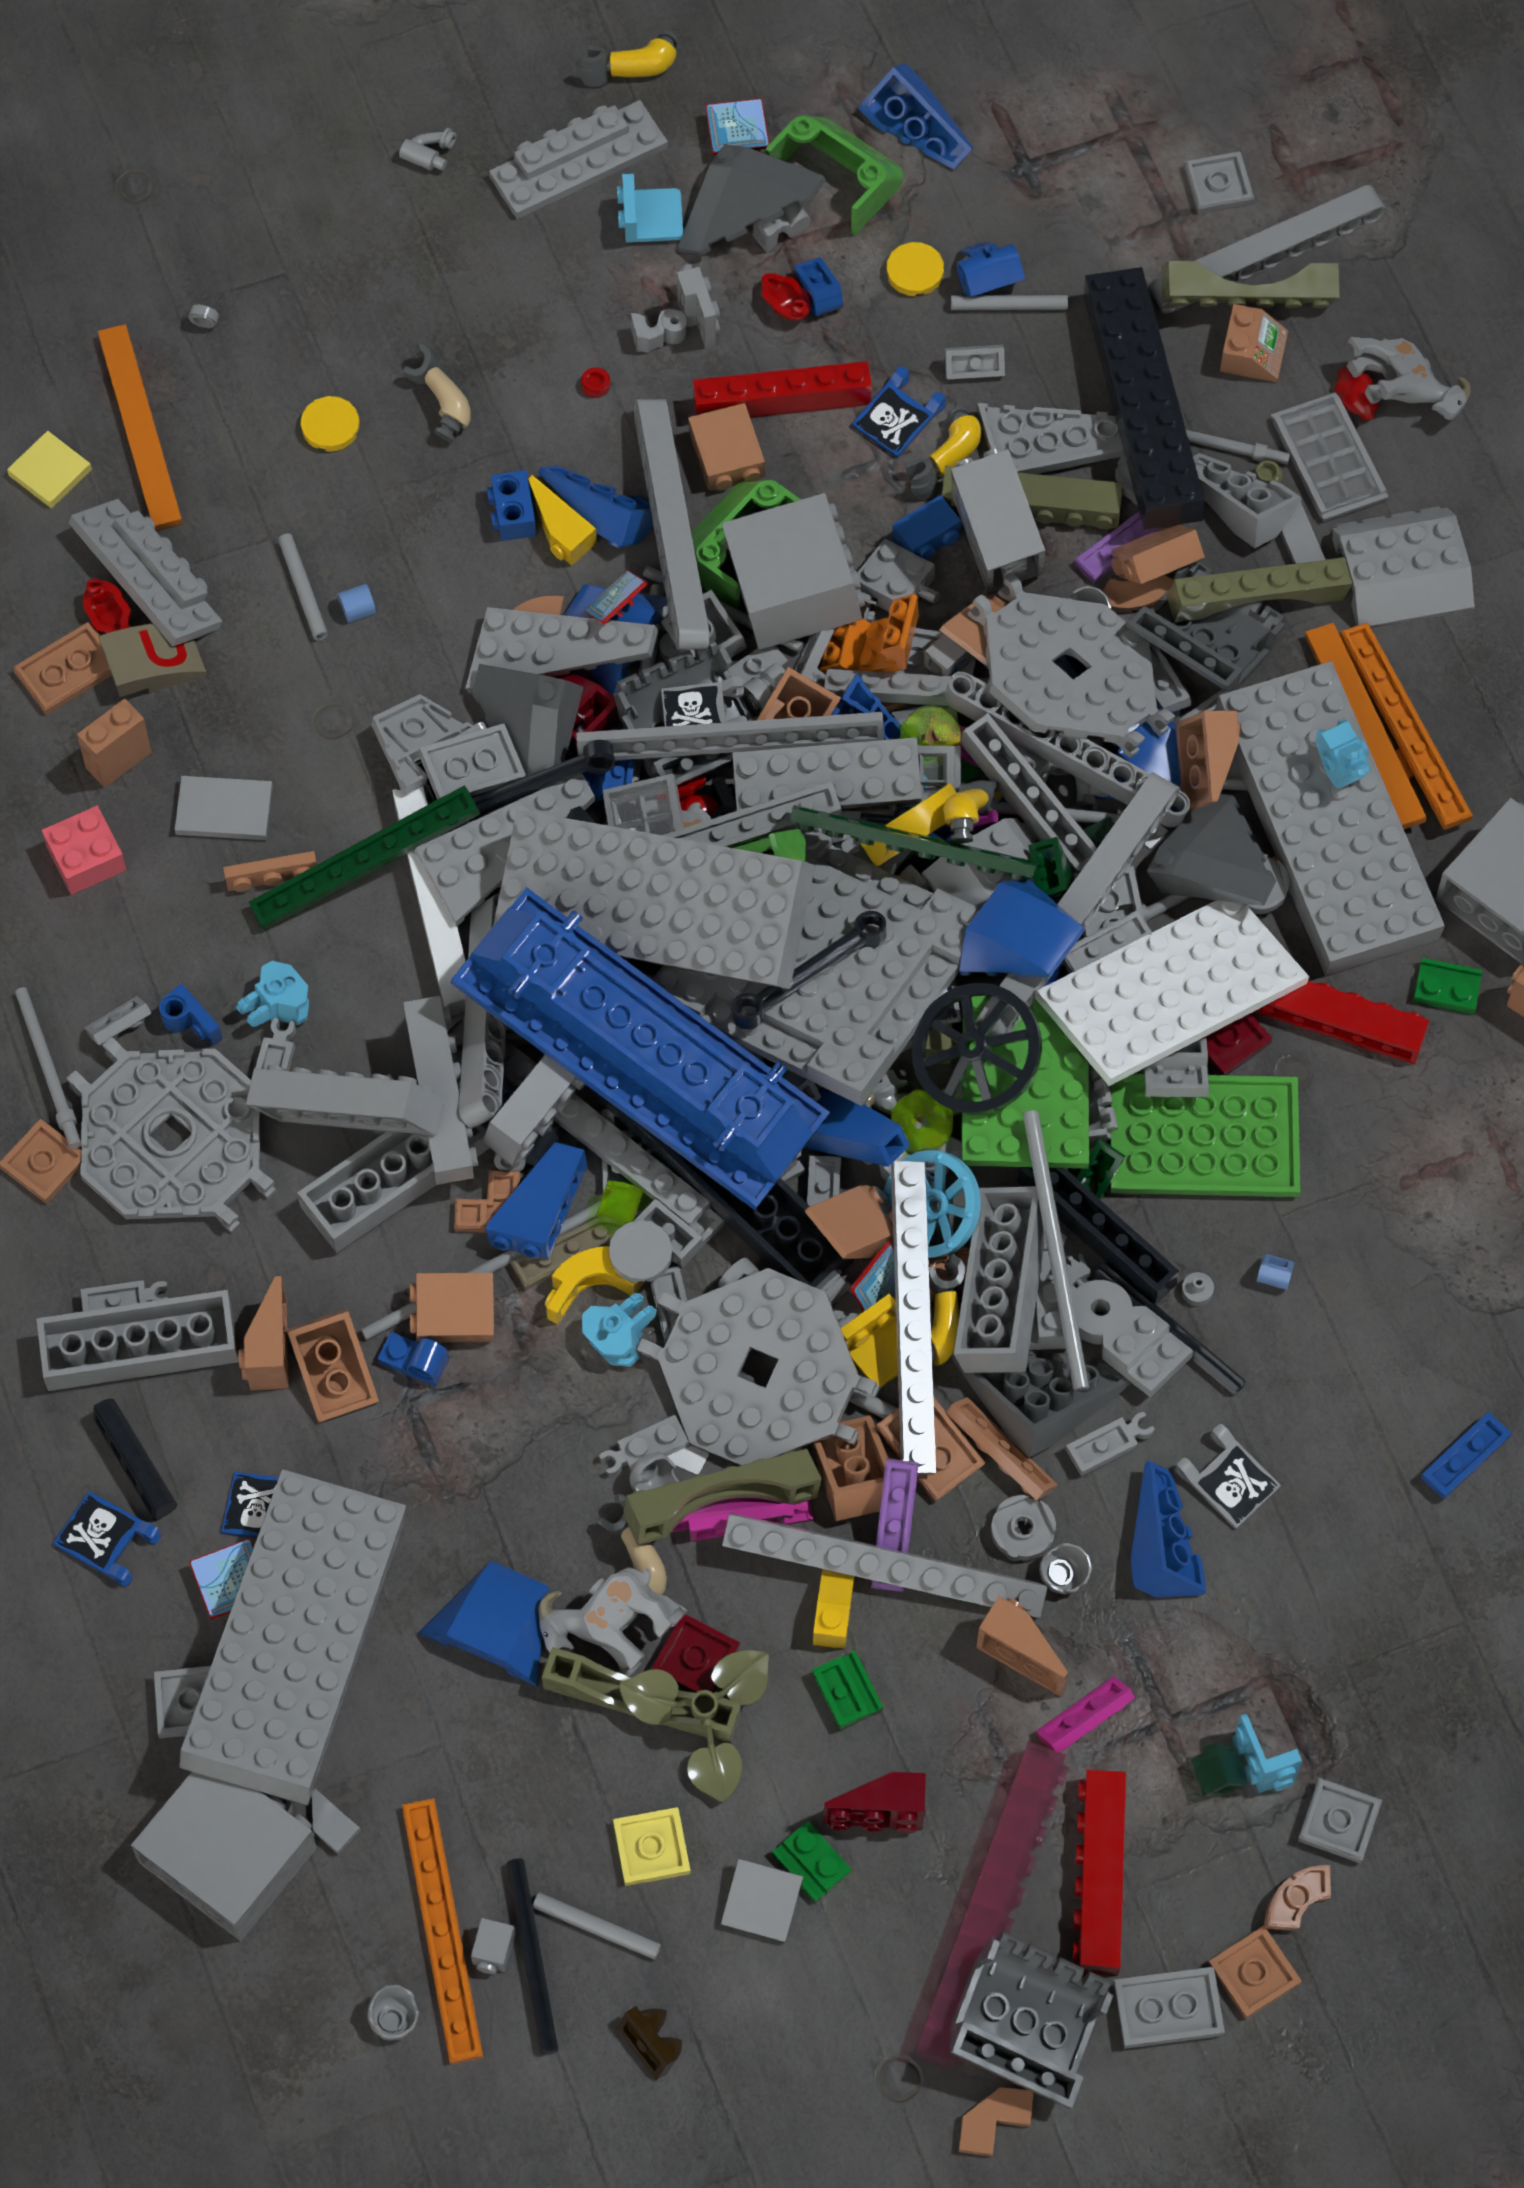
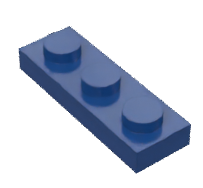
(1466, 1455)

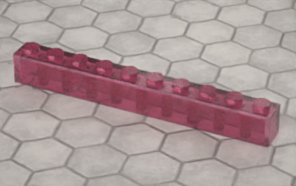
(996, 1889)

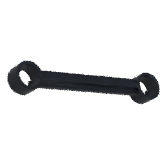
(550, 776)
(810, 969)

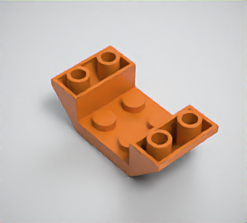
(875, 645)

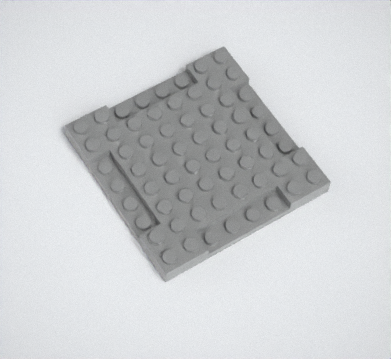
(864, 1008)

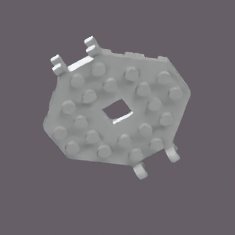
(1103, 701)
(135, 1100)
(806, 1386)

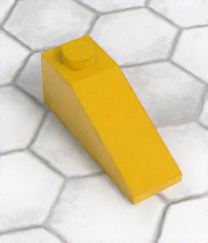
(565, 529)
(833, 1609)

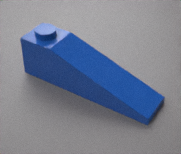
(913, 114)
(614, 516)
(1161, 1546)

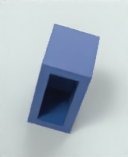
(927, 528)

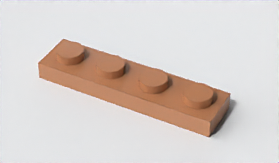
(994, 1441)

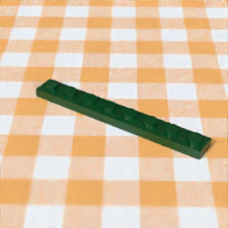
(926, 846)
(364, 857)

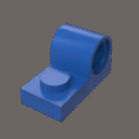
(820, 285)
(192, 1015)
(418, 1360)

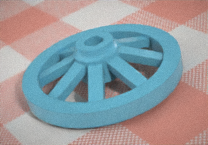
(970, 1213)

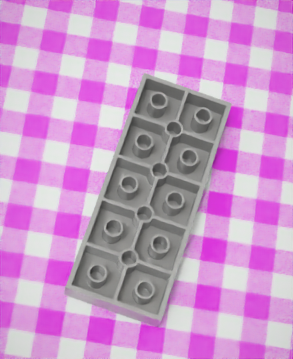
(1341, 845)
(665, 895)
(293, 1637)

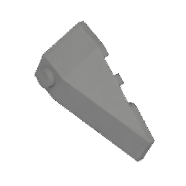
(1245, 504)

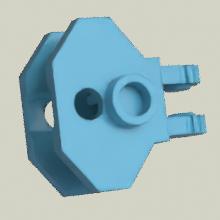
(1342, 754)
(277, 996)
(614, 1332)

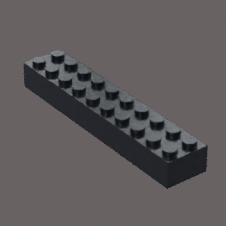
(1143, 398)
(774, 1230)

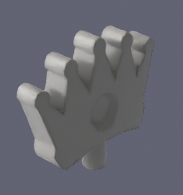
(1076, 1271)

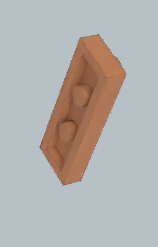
(268, 871)

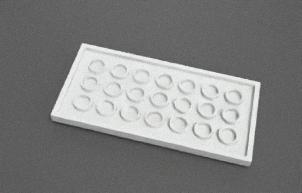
(1171, 988)

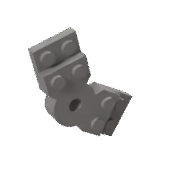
(1131, 1336)

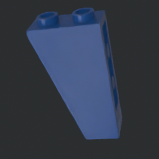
(857, 1132)
(540, 1204)

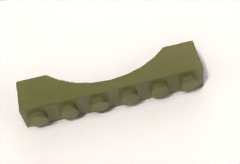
(1192, 282)
(1308, 581)
(782, 1479)
(596, 1684)

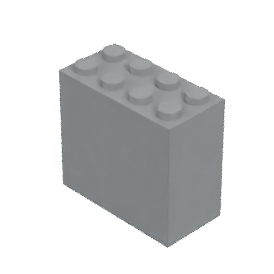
(997, 518)
(794, 570)
(1488, 881)
(225, 1849)

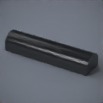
(133, 1459)

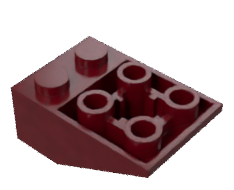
(595, 711)
(886, 1802)

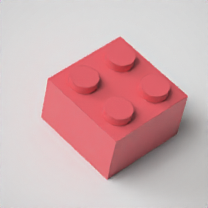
(84, 850)

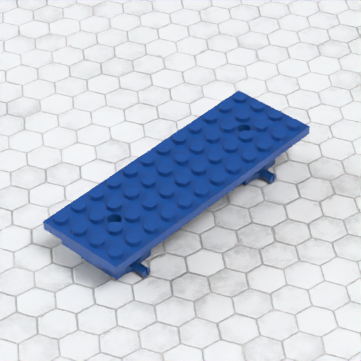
(640, 1047)

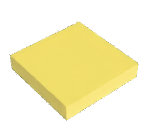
(49, 469)
(651, 1846)

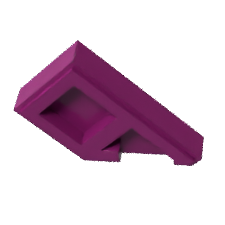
(985, 822)

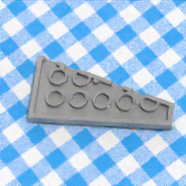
(1050, 437)
(557, 643)
(473, 858)

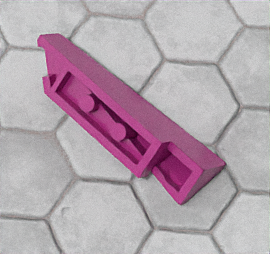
(712, 1519)

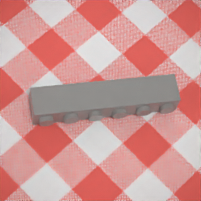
(1026, 790)
(435, 1069)

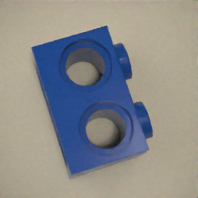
(512, 505)

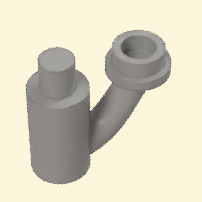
(417, 153)

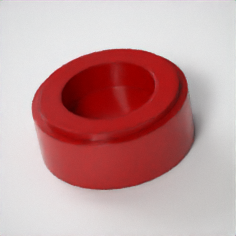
(595, 382)

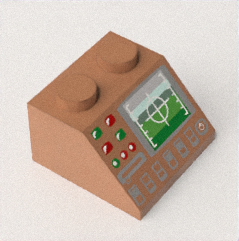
(1253, 344)

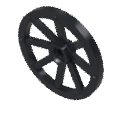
(982, 1050)

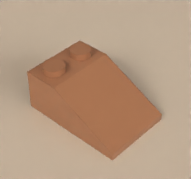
(970, 633)
(798, 697)
(1205, 754)
(855, 1221)
(266, 1343)
(332, 1365)
(853, 1472)
(1017, 1642)

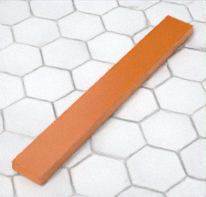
(140, 427)
(1328, 647)
(1406, 726)
(442, 1931)

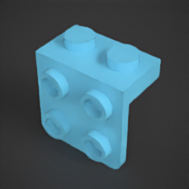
(649, 212)
(1267, 1774)

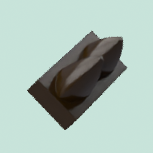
(641, 2032)

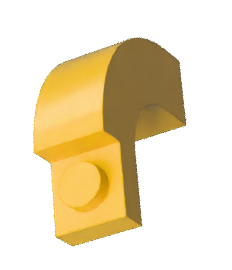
(920, 819)
(579, 1273)

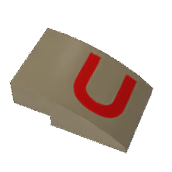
(145, 659)

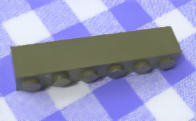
(1063, 499)

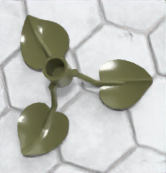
(740, 1676)

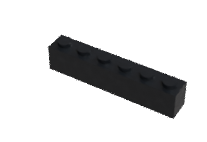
(1107, 1234)

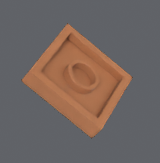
(42, 1161)
(1254, 1972)

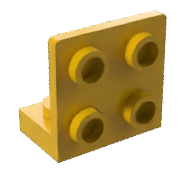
(873, 1341)

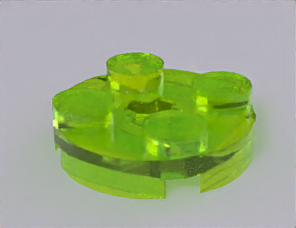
(932, 718)
(939, 1118)

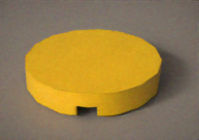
(915, 269)
(330, 423)

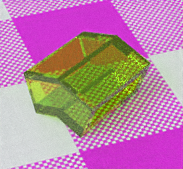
(619, 1203)

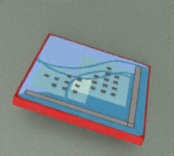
(737, 124)
(615, 597)
(876, 1279)
(220, 1576)

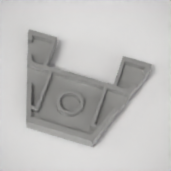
(407, 728)

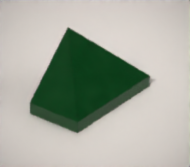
(1052, 869)
(1103, 1166)

